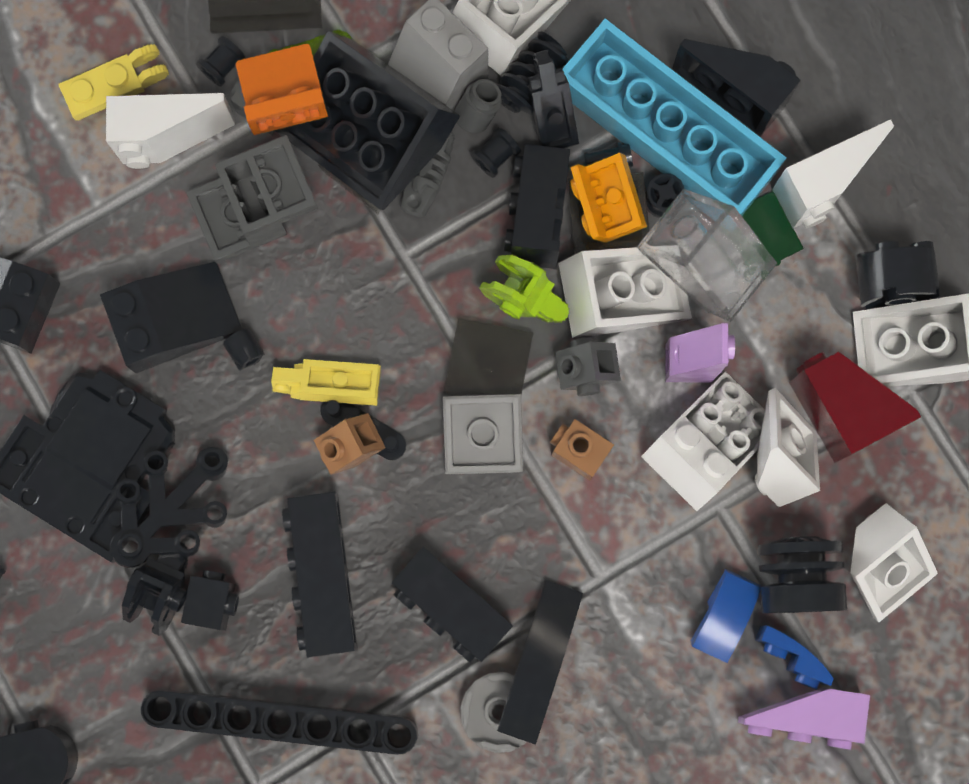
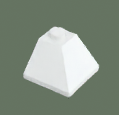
(786, 453)
(889, 561)

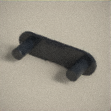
(336, 412)

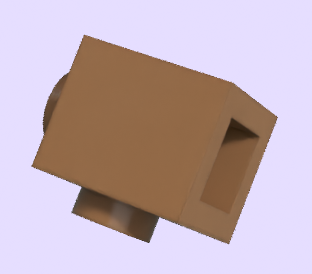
(349, 443)
(580, 448)

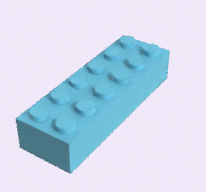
(668, 120)

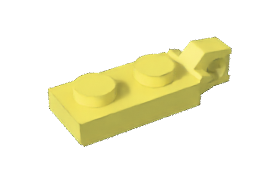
(329, 381)

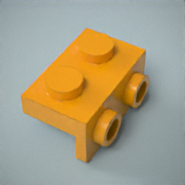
(607, 198)

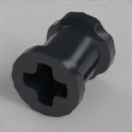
(220, 61)
(495, 152)

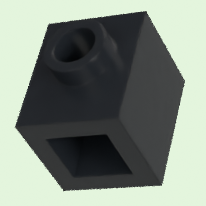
(210, 601)

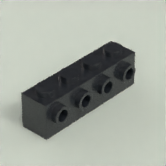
(321, 575)

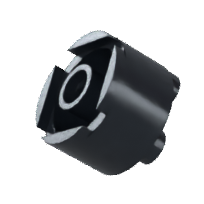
(897, 274)

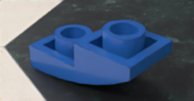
(726, 616)
(802, 662)

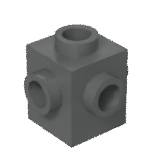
(587, 366)

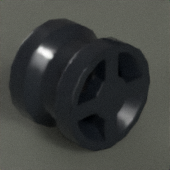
(667, 188)

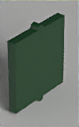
(772, 227)

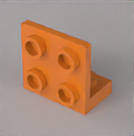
(281, 89)

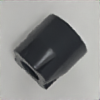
(243, 349)

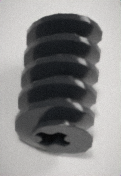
(515, 84)

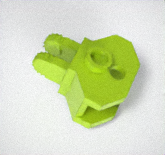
(525, 291)

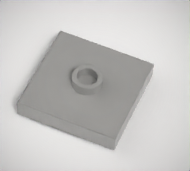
(483, 434)

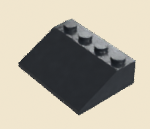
(376, 125)

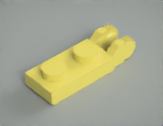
(88, 91)

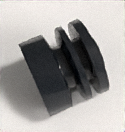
(802, 576)

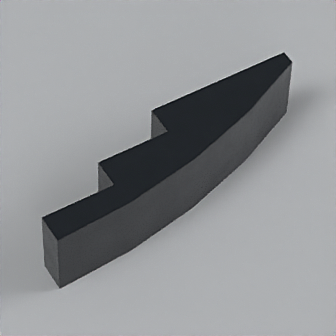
(540, 662)

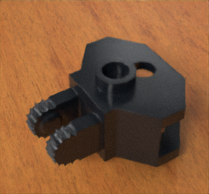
(157, 587)

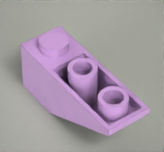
(698, 354)
(819, 713)

